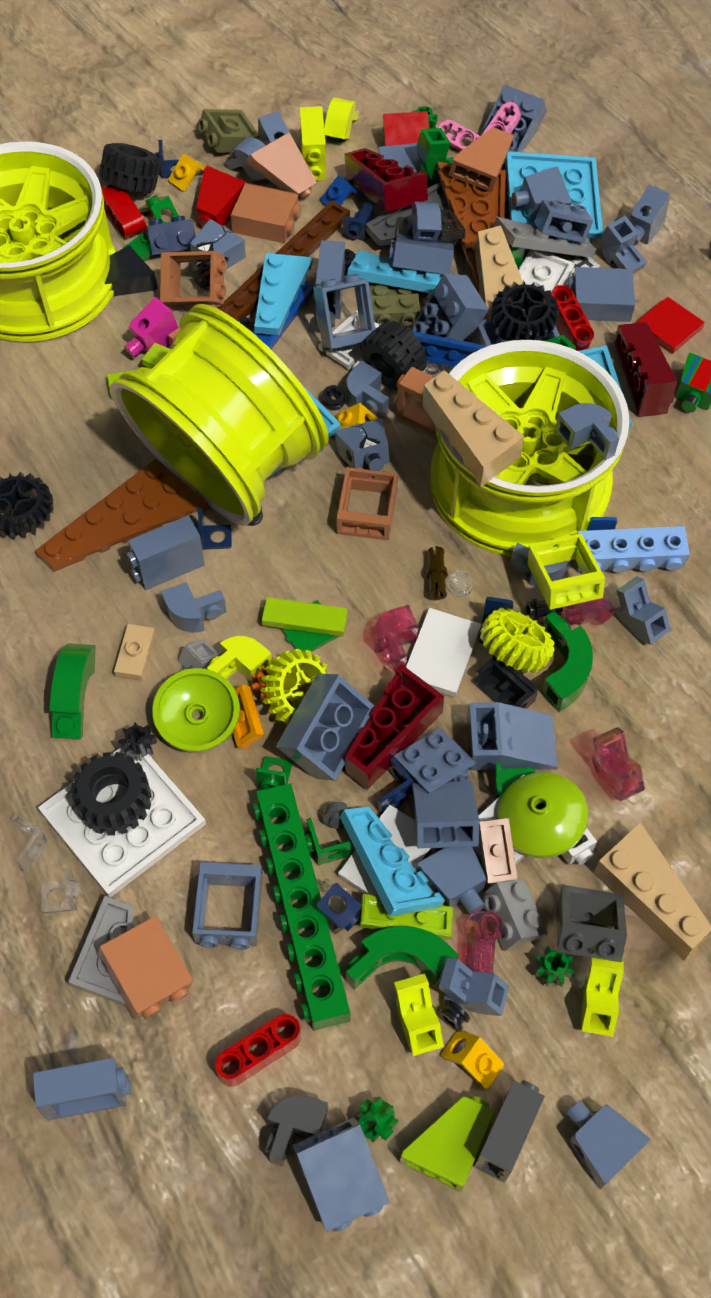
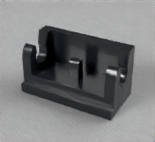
(505, 684)

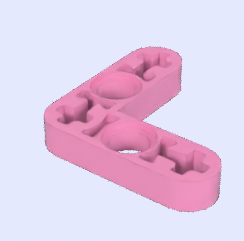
(497, 122)

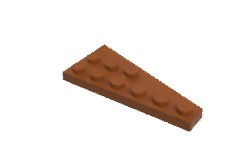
(473, 207)
(132, 509)

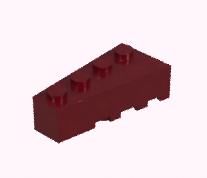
(384, 180)
(645, 369)
(393, 725)

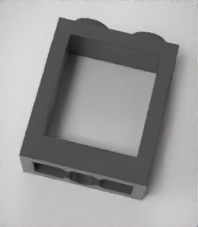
(591, 907)
(510, 1130)

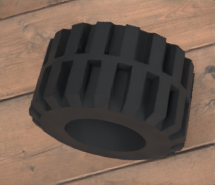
(129, 167)
(393, 352)
(106, 772)

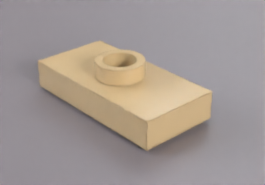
(135, 652)

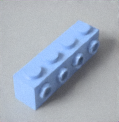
(638, 548)

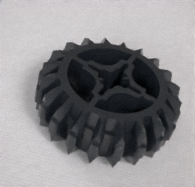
(525, 312)
(21, 510)

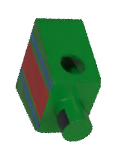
(695, 384)

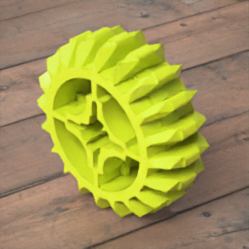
(517, 640)
(284, 678)

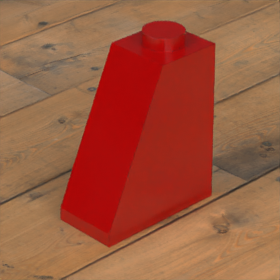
(217, 196)

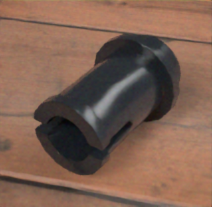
(540, 609)

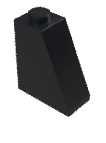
(129, 273)

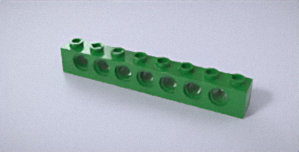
(334, 1007)

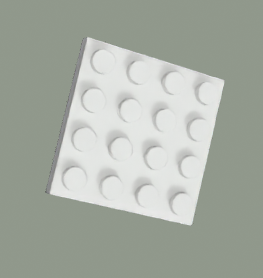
(123, 857)

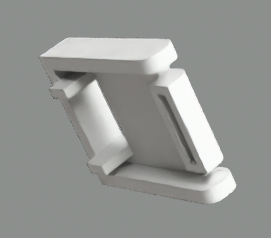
(349, 355)

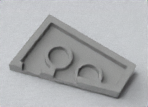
(89, 972)

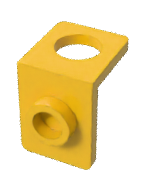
(185, 172)
(354, 416)
(475, 1057)

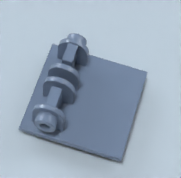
(435, 760)

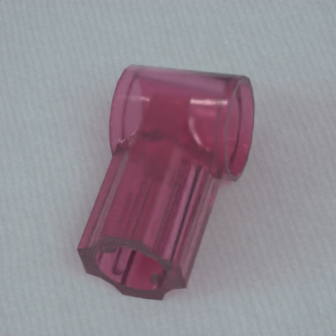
(585, 612)
(481, 940)

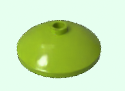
(191, 693)
(548, 830)

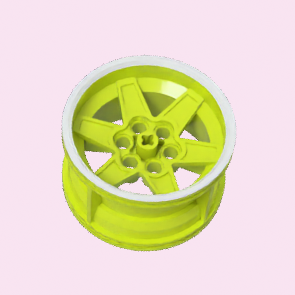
(45, 281)
(529, 388)
(221, 412)

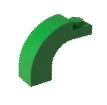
(433, 148)
(568, 682)
(68, 689)
(400, 944)

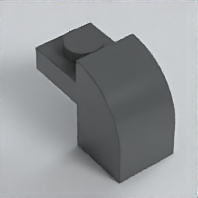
(291, 1116)

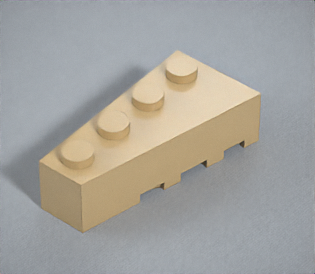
(494, 265)
(472, 428)
(654, 891)

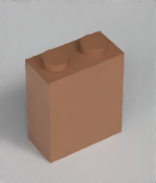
(265, 213)
(145, 968)

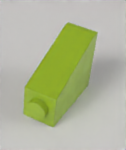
(451, 1143)

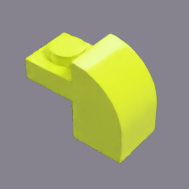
(340, 118)
(240, 655)
(600, 997)
(417, 1015)

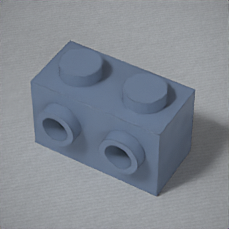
(563, 220)

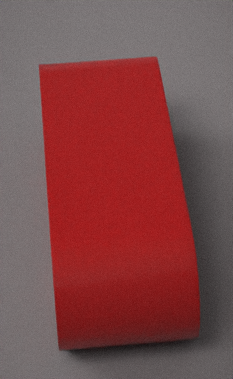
(122, 211)
(572, 320)
(264, 1035)

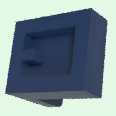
(355, 227)

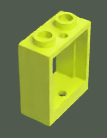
(313, 140)
(572, 589)

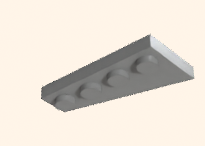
(530, 237)

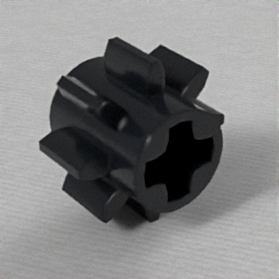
(202, 275)
(134, 734)

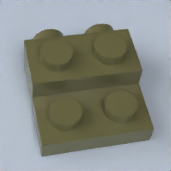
(225, 128)
(394, 304)

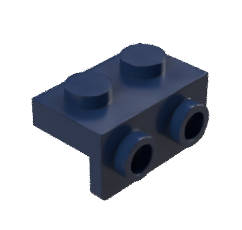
(169, 236)

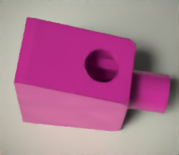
(151, 327)

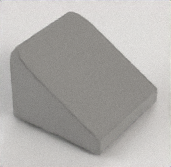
(197, 654)

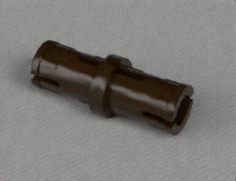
(436, 573)

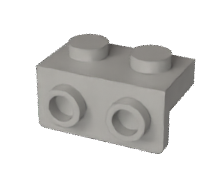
(517, 911)

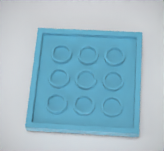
(577, 173)

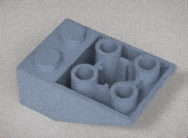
(532, 113)
(452, 309)
(510, 736)

